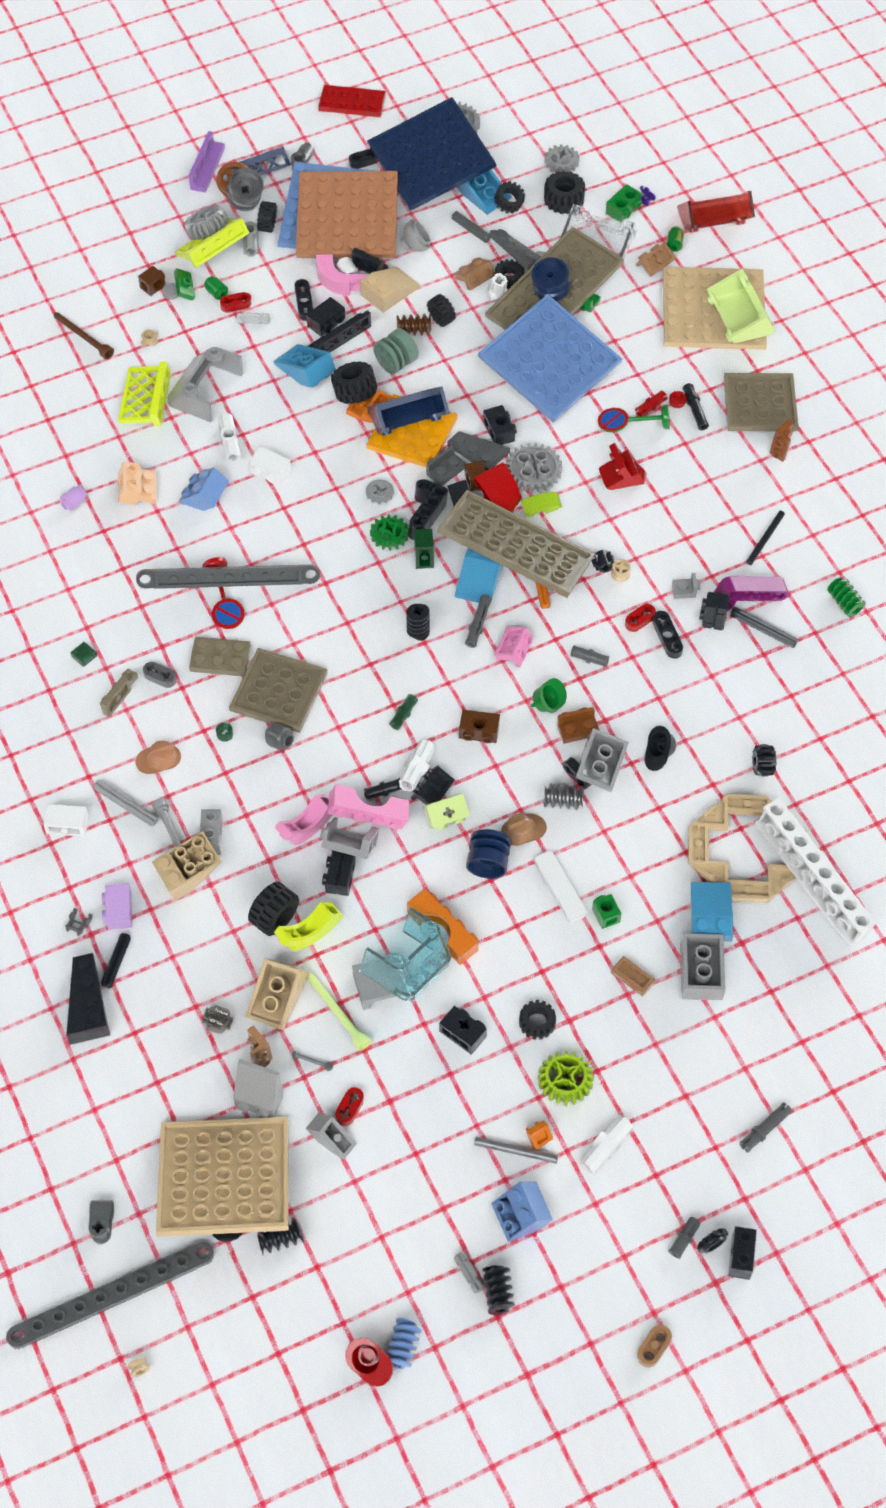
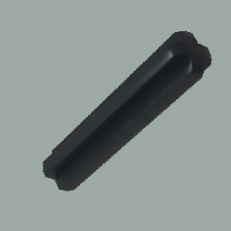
(115, 960)

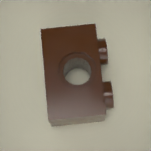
(487, 721)

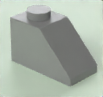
(331, 1135)

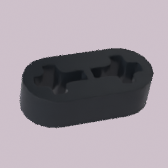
(362, 159)
(571, 767)

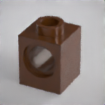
(151, 280)
(472, 470)

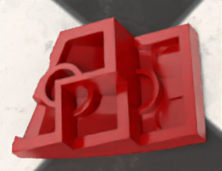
(499, 487)

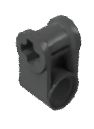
(101, 1217)

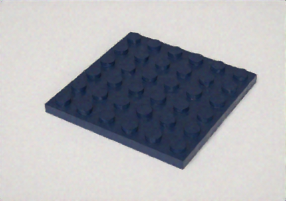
(432, 153)

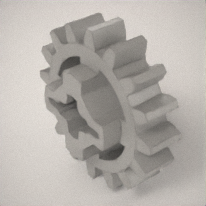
(561, 159)

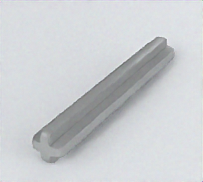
(125, 803)

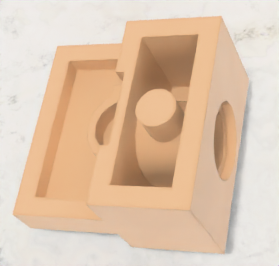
(136, 484)

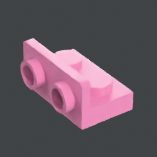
(514, 645)

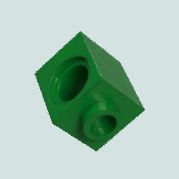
(607, 918)

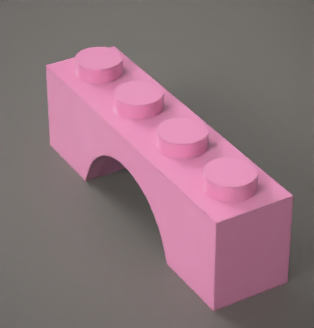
(346, 803)

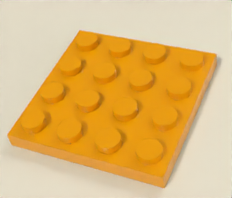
(415, 441)

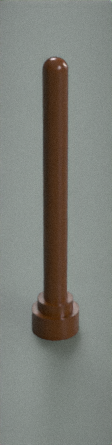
(104, 349)

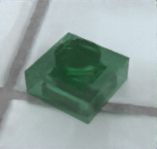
(83, 654)

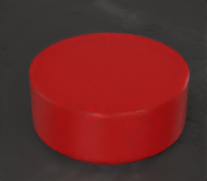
(677, 399)

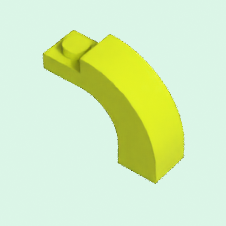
(311, 929)

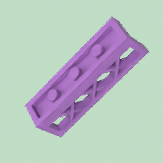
(205, 163)

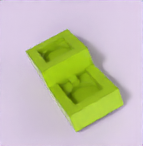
(544, 502)

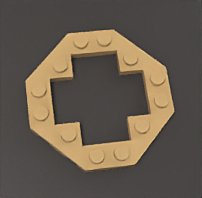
(717, 871)

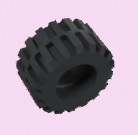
(563, 191)
(354, 382)
(273, 908)

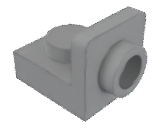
(686, 587)

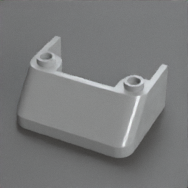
(186, 389)

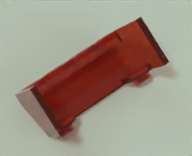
(716, 211)

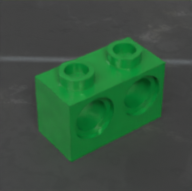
(623, 203)

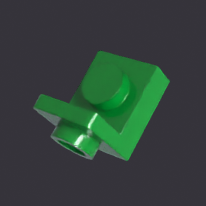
(590, 303)

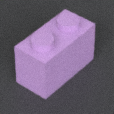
(117, 906)

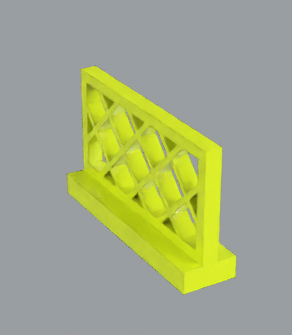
(202, 250)
(157, 394)

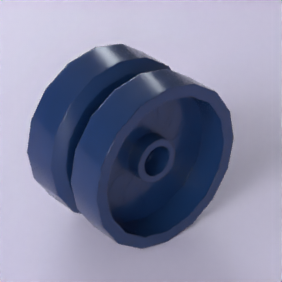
(551, 278)

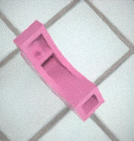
(333, 279)
(307, 823)

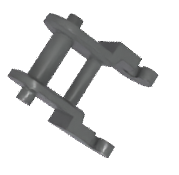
(85, 923)

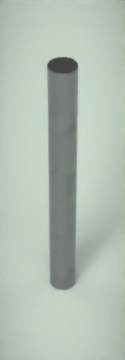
(516, 1150)

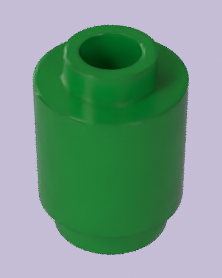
(675, 239)
(215, 287)

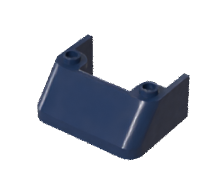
(408, 410)

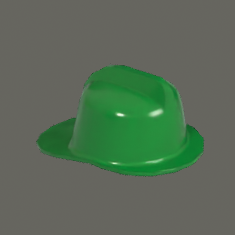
(550, 696)

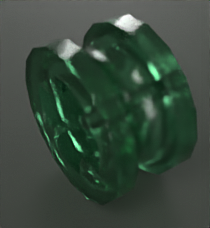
(228, 735)

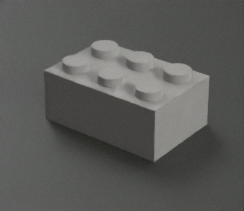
(702, 966)

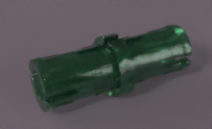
(403, 712)

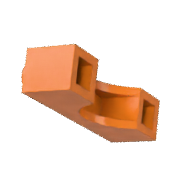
(461, 942)

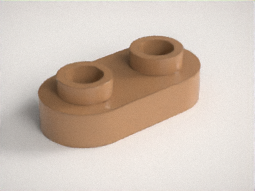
(653, 1346)

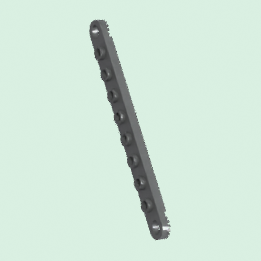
(227, 576)
(110, 1295)

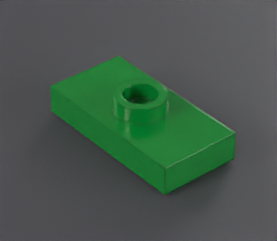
(184, 284)

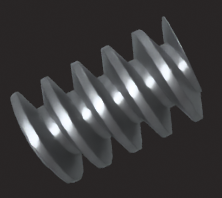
(563, 796)

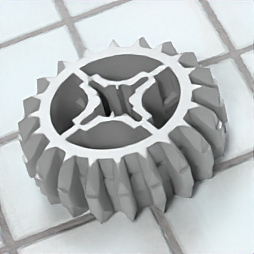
(206, 222)

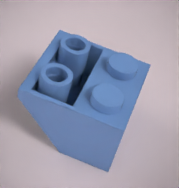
(204, 489)
(521, 1210)

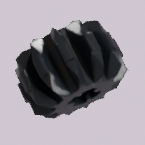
(764, 760)

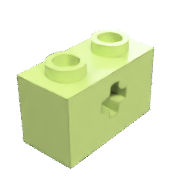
(435, 810)

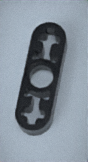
(304, 294)
(667, 642)

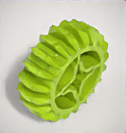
(576, 1067)

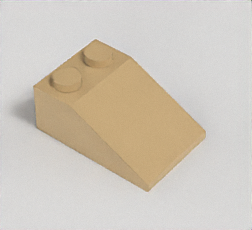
(387, 287)
(276, 993)

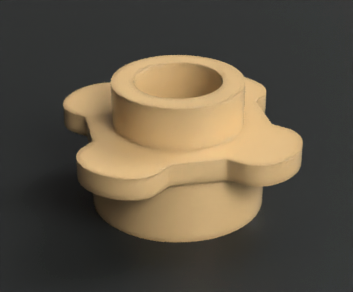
(149, 337)

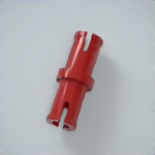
(651, 403)

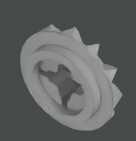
(382, 486)

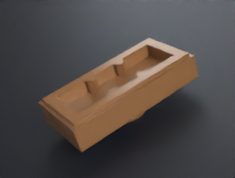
(633, 976)

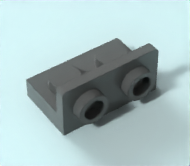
(444, 466)

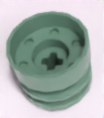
(395, 351)

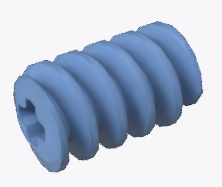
(402, 1343)

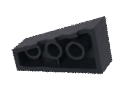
(86, 1008)

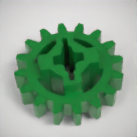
(389, 532)

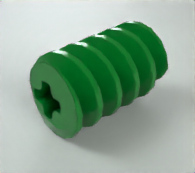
(846, 596)

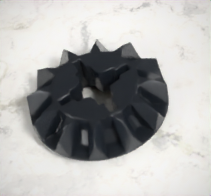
(712, 1241)

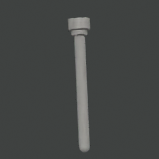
(161, 807)

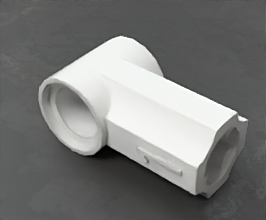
(497, 288)

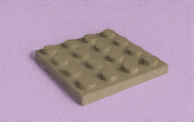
(760, 401)
(278, 689)

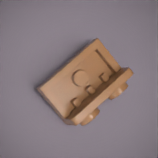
(475, 273)

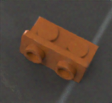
(781, 441)
(576, 724)

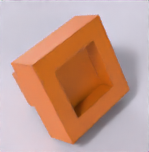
(539, 1134)

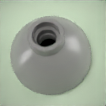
(415, 237)

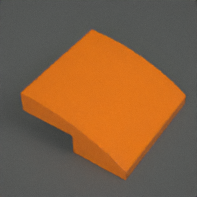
(360, 410)

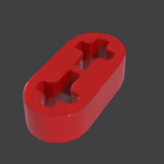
(235, 302)
(638, 615)
(353, 1108)

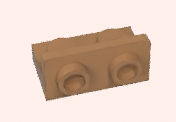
(657, 259)
(260, 1048)

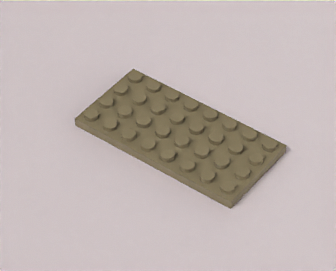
(588, 268)
(516, 543)

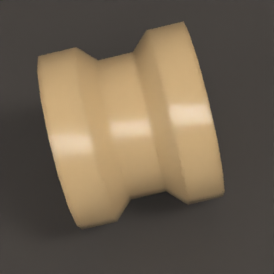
(617, 568)

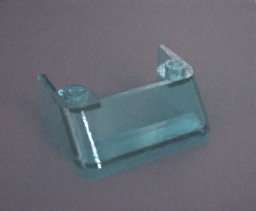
(410, 975)

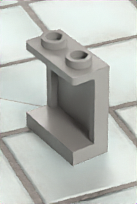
(348, 842)
(368, 990)

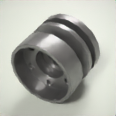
(246, 181)

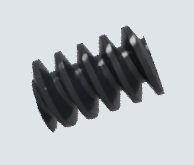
(418, 621)
(275, 1238)
(497, 1289)

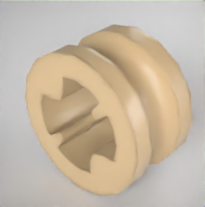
(138, 1367)

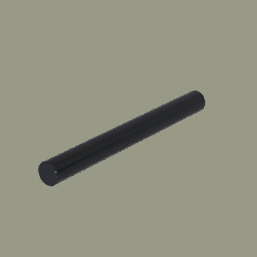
(765, 537)

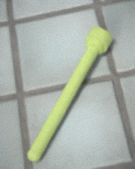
(360, 1040)

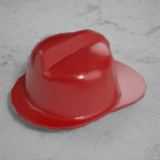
(369, 1361)

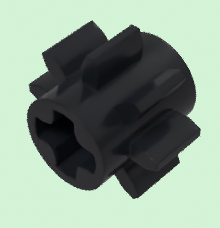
(603, 561)

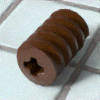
(415, 324)

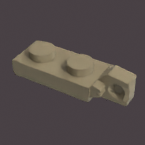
(118, 692)

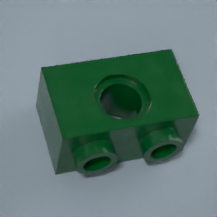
(423, 548)

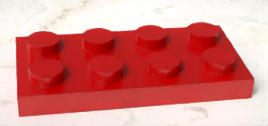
(352, 100)

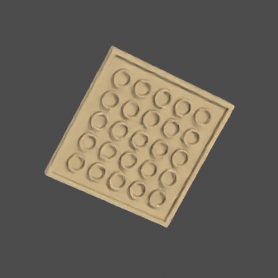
(689, 315)
(223, 1177)

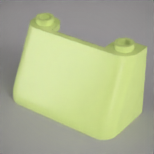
(740, 308)

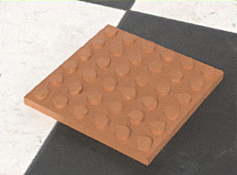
(347, 213)

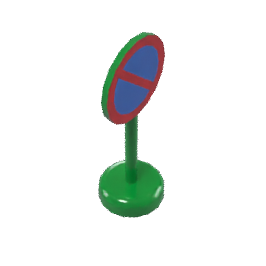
(617, 419)

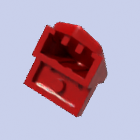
(621, 470)

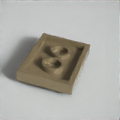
(219, 656)

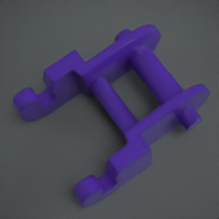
(647, 193)

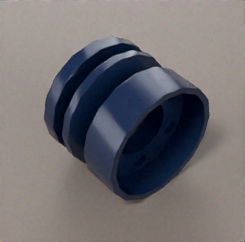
(488, 854)

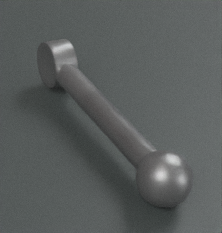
(328, 1066)

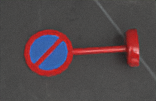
(227, 612)

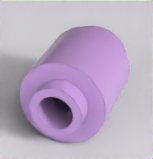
(73, 498)

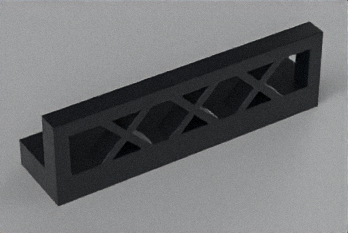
(343, 333)

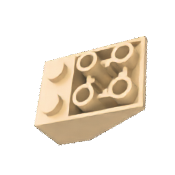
(187, 865)

